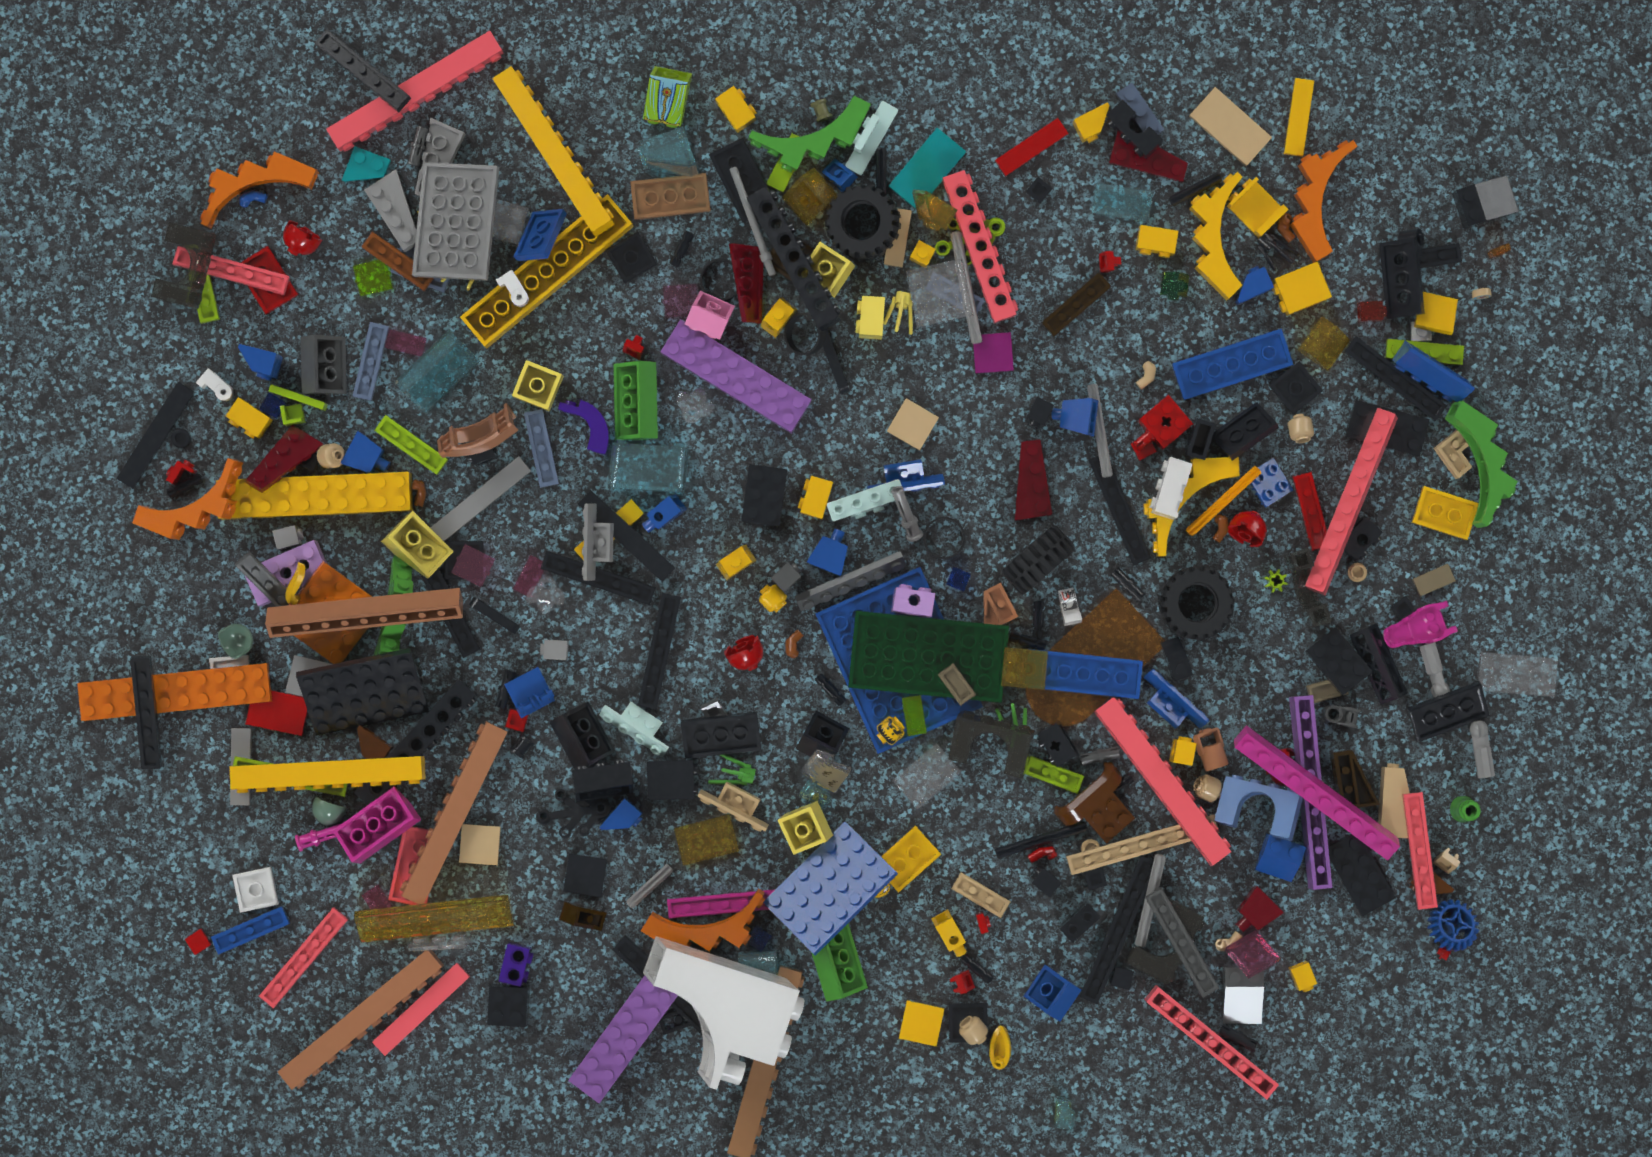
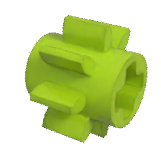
(1279, 577)

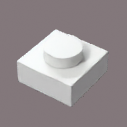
(1420, 334)

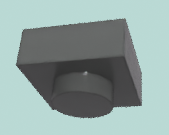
(713, 708)

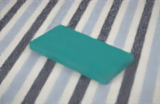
(927, 166)

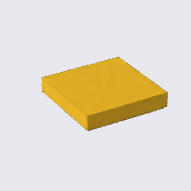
(1438, 315)
(921, 1023)

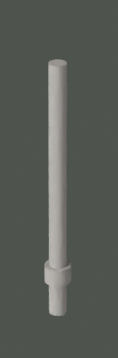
(765, 256)

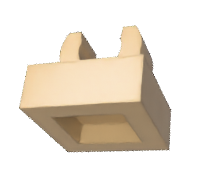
(1446, 861)

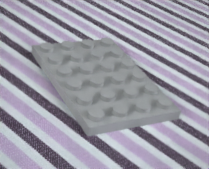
(455, 221)

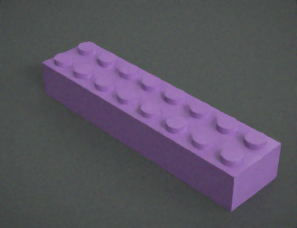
(736, 376)
(622, 1039)

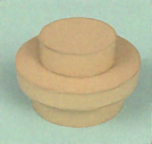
(1357, 572)

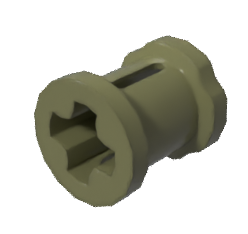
(821, 110)

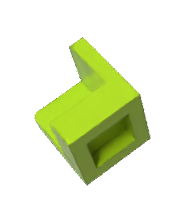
(292, 414)

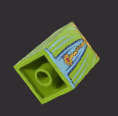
(667, 96)

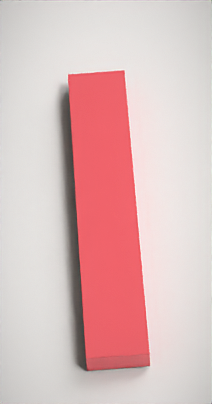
(238, 272)
(1420, 850)
(303, 957)
(421, 1009)

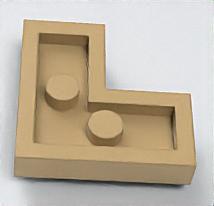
(1451, 454)

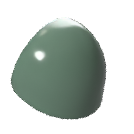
(235, 640)
(327, 813)

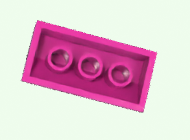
(376, 825)

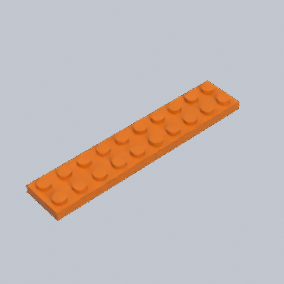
(178, 691)

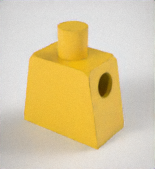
(778, 317)
(735, 562)
(947, 928)

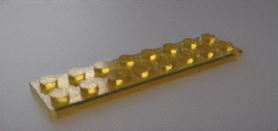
(434, 918)

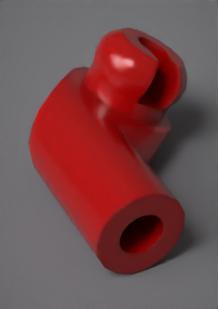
(1041, 852)

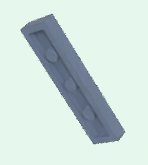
(371, 361)
(541, 448)

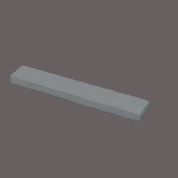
(481, 499)

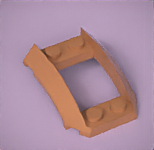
(483, 434)

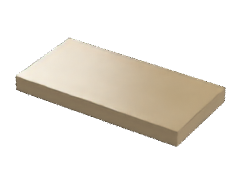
(1230, 126)

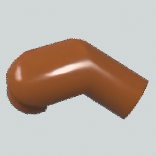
(1283, 227)
(421, 492)
(1223, 523)
(791, 644)

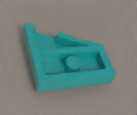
(365, 166)

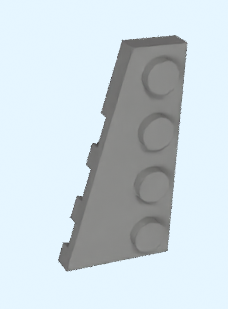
(441, 146)
(393, 207)

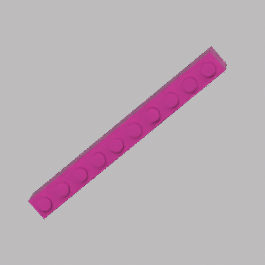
(1316, 792)

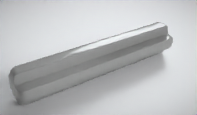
(649, 886)

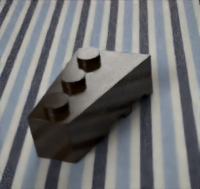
(1350, 779)

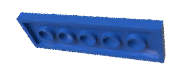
(1232, 364)
(1093, 674)

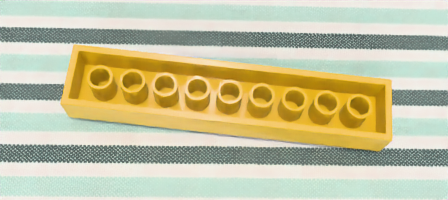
(542, 277)
(326, 496)

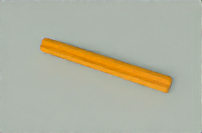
(1224, 500)

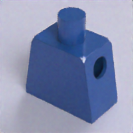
(1077, 415)
(365, 455)
(669, 508)
(830, 553)

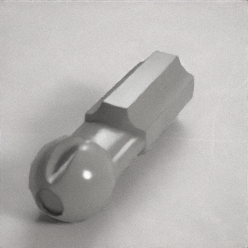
(1434, 669)
(1482, 749)

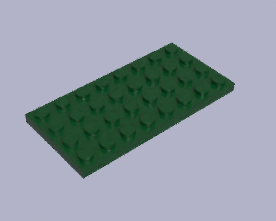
(911, 651)

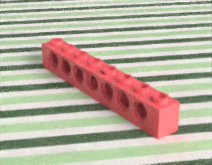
(997, 312)
(1211, 1042)

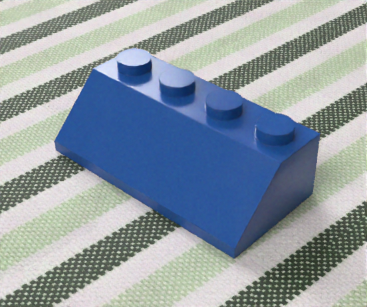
(1432, 372)

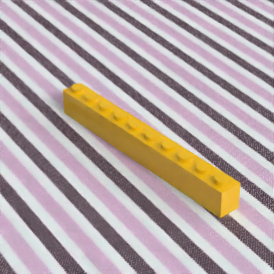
(553, 151)
(327, 773)

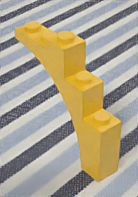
(1214, 265)
(1202, 473)

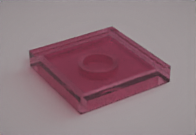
(1252, 954)

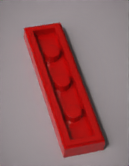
(1031, 147)
(1310, 509)

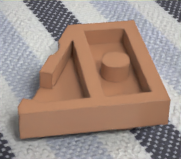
(997, 606)

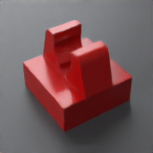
(1108, 261)
(634, 347)
(964, 982)

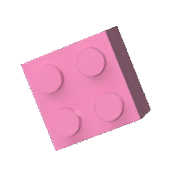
(709, 315)

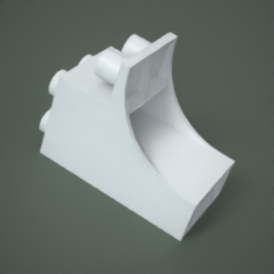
(736, 1007)

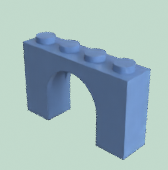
(1237, 791)

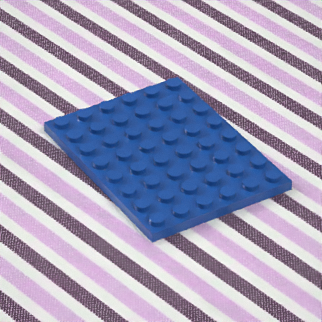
(877, 705)

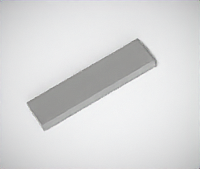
(241, 747)

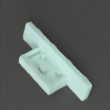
(871, 137)
(863, 502)
(638, 725)

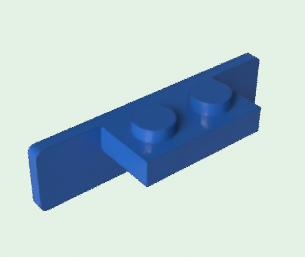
(911, 476)
(1171, 703)

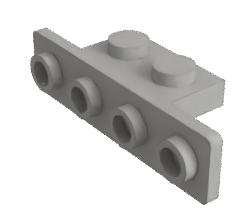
(597, 542)

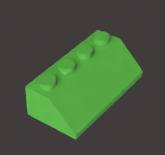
(635, 400)
(840, 967)

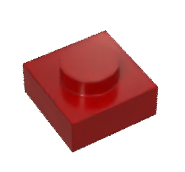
(983, 922)

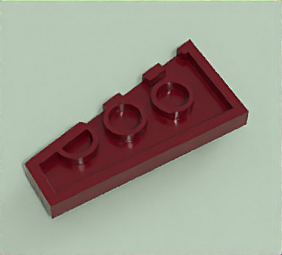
(1159, 163)
(748, 281)
(283, 458)
(1032, 485)

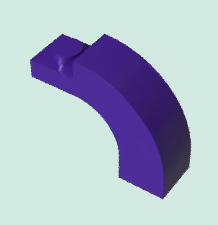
(599, 430)

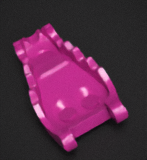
(1421, 626)

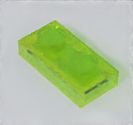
(914, 715)

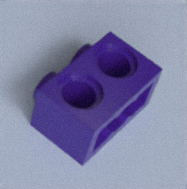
(510, 963)

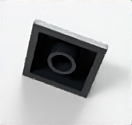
(822, 735)

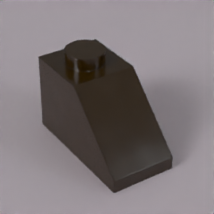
(582, 916)

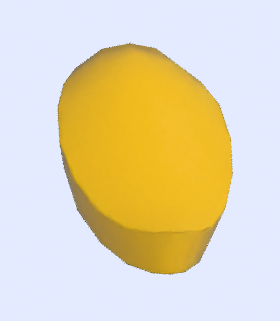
(294, 584)
(1000, 1048)

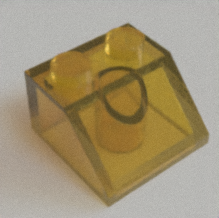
(809, 196)
(932, 210)
(1324, 343)
(1024, 668)

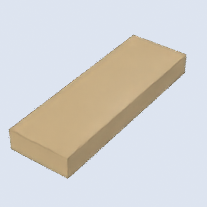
(896, 254)
(980, 894)

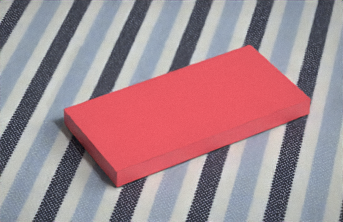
(407, 854)

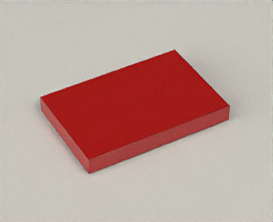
(268, 300)
(283, 714)

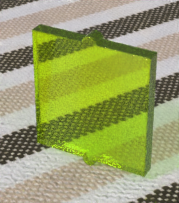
(372, 277)

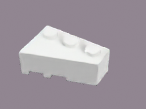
(1170, 488)

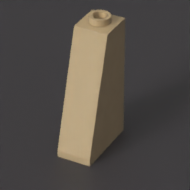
(1391, 806)

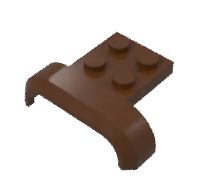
(1098, 806)

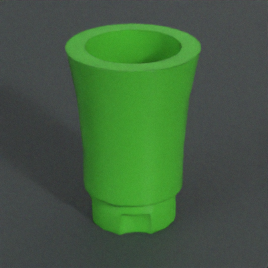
(1459, 806)

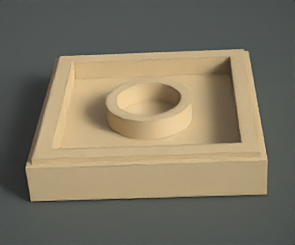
(912, 424)
(479, 844)

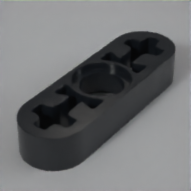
(494, 615)

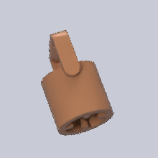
(1213, 755)

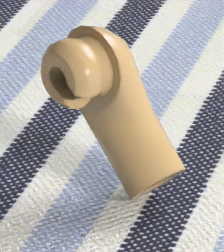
(1149, 375)
(1221, 944)

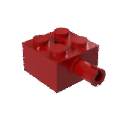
(1155, 431)

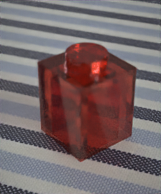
(1371, 311)

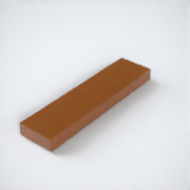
(394, 259)

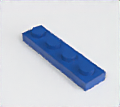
(250, 930)

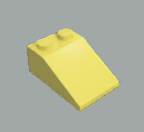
(417, 545)

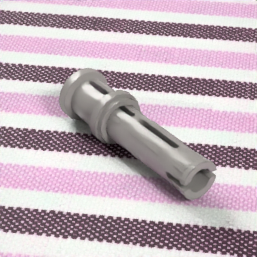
(908, 521)

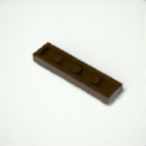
(1076, 304)

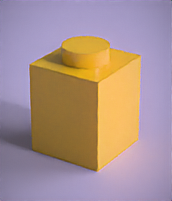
(922, 254)
(1303, 976)

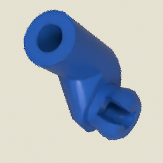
(249, 196)

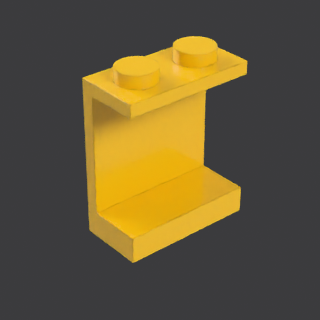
(1256, 207)

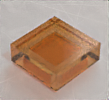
(1499, 251)

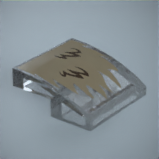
(826, 772)

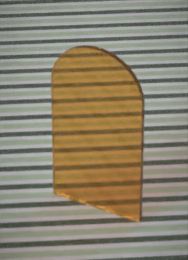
(1107, 631)

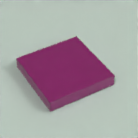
(993, 353)

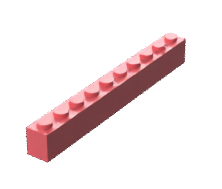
(420, 88)
(1351, 501)
(1162, 781)

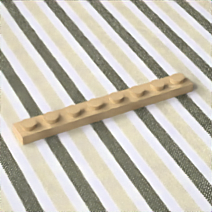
(1129, 848)

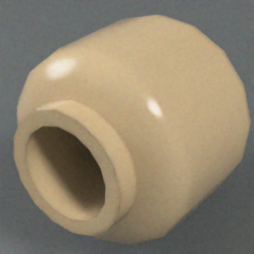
(1301, 428)
(330, 455)
(1208, 788)
(973, 1030)

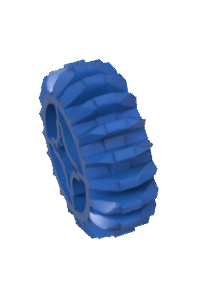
(1459, 918)

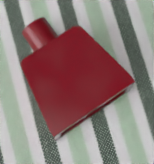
(1257, 910)

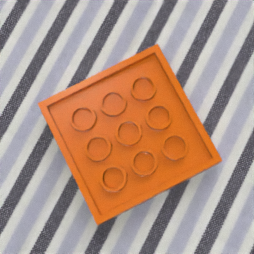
(324, 586)

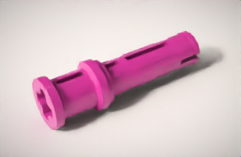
(315, 837)

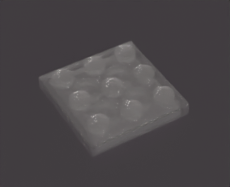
(939, 293)

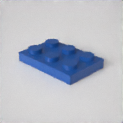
(540, 235)

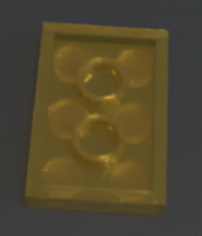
(706, 839)

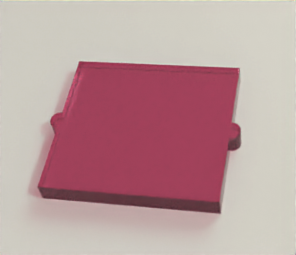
(679, 299)
(473, 565)

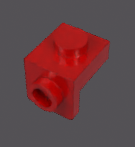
(175, 472)

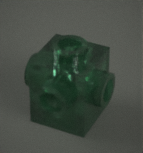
(1174, 285)

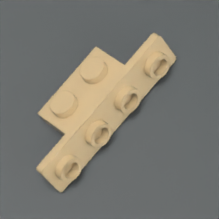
(736, 802)

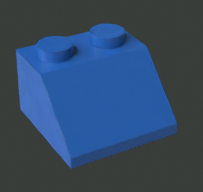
(262, 362)
(1280, 858)
(1052, 993)

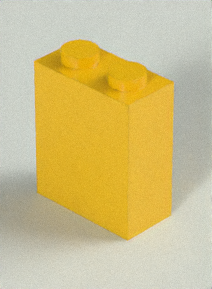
(1301, 289)

